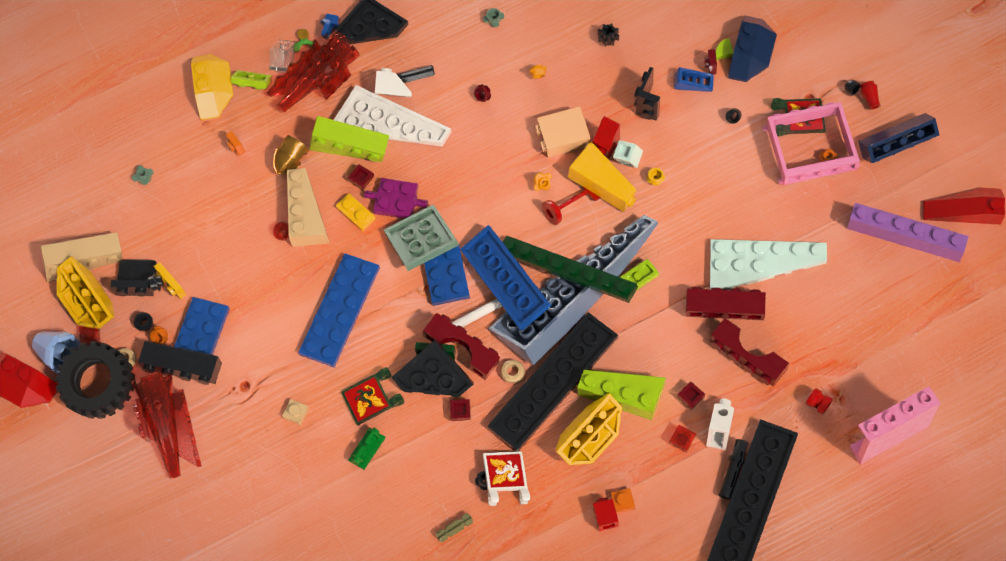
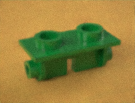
(367, 448)

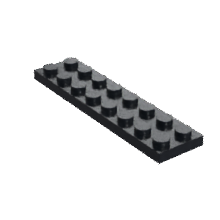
(552, 382)
(754, 493)

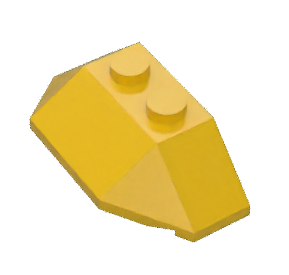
(211, 85)
(83, 295)
(590, 432)

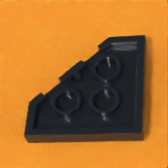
(371, 22)
(433, 373)

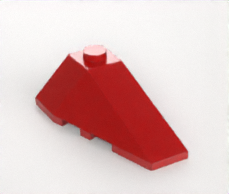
(971, 206)

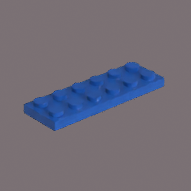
(505, 277)
(339, 310)

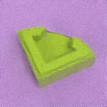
(724, 50)

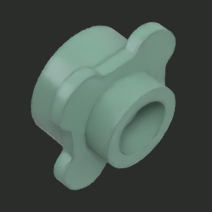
(493, 12)
(142, 179)

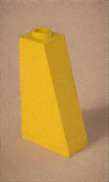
(602, 178)

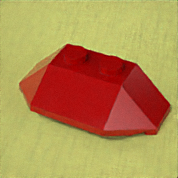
(24, 384)

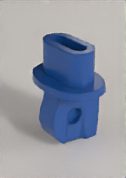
(329, 22)

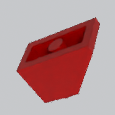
(607, 136)

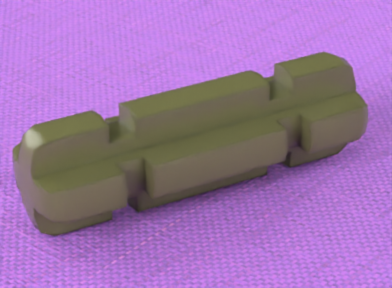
(454, 527)

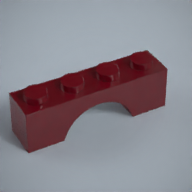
(482, 359)
(768, 367)

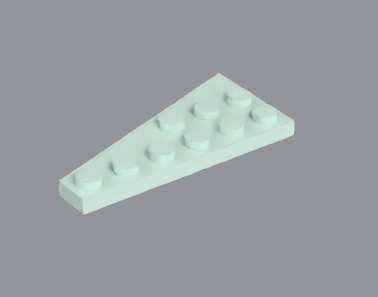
(750, 262)

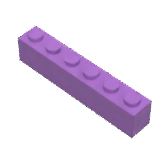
(907, 232)

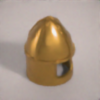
(288, 155)

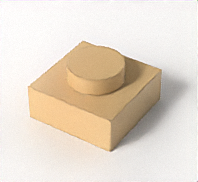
(295, 412)

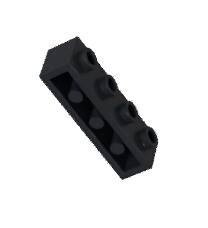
(180, 363)

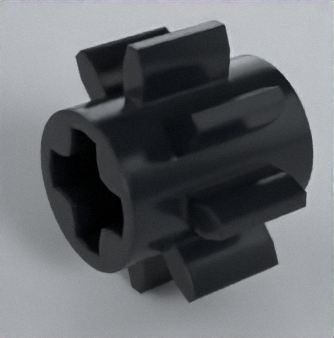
(608, 34)

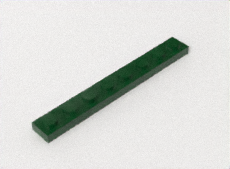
(571, 270)

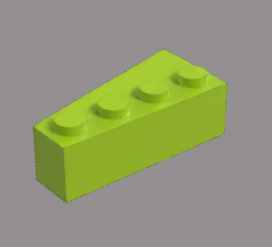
(348, 140)
(633, 392)

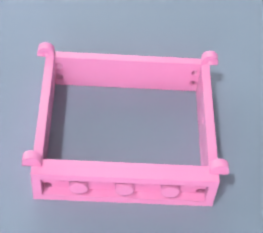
(817, 169)

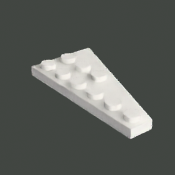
(384, 116)

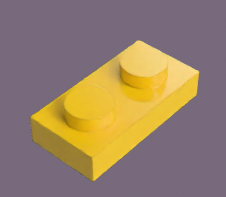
(355, 212)
(173, 286)

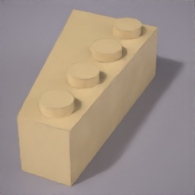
(303, 212)
(90, 252)

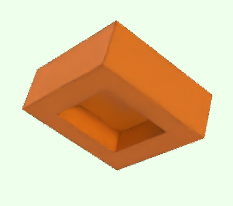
(234, 144)
(623, 500)

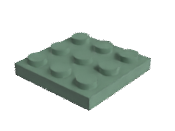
(421, 237)

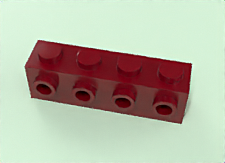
(725, 303)

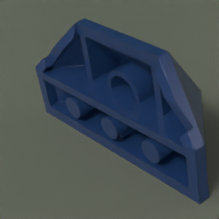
(752, 49)

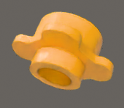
(538, 71)
(539, 178)

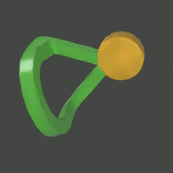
(303, 35)

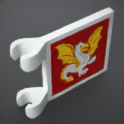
(505, 473)

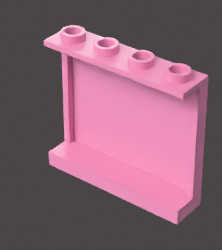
(895, 424)

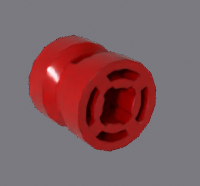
(819, 401)

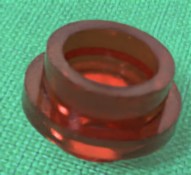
(279, 227)

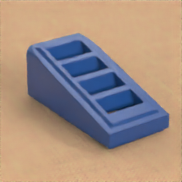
(685, 84)

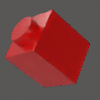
(605, 514)

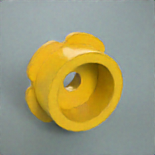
(655, 172)

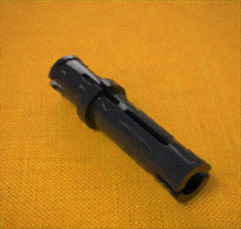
(734, 466)

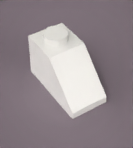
(390, 84)

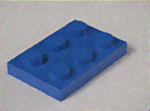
(447, 278)
(202, 326)

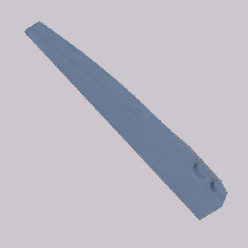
(570, 299)

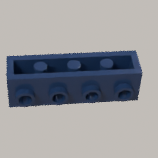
(898, 138)

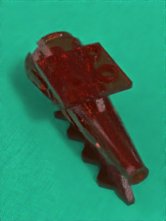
(316, 69)
(168, 425)

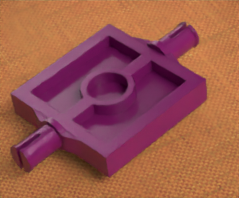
(395, 198)

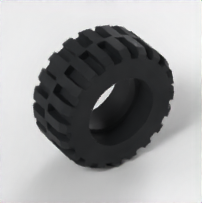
(73, 369)

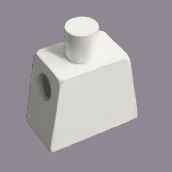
(720, 424)

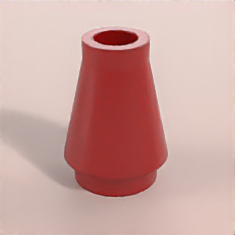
(869, 91)

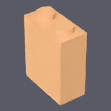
(563, 132)

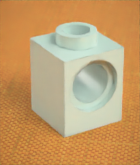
(628, 154)

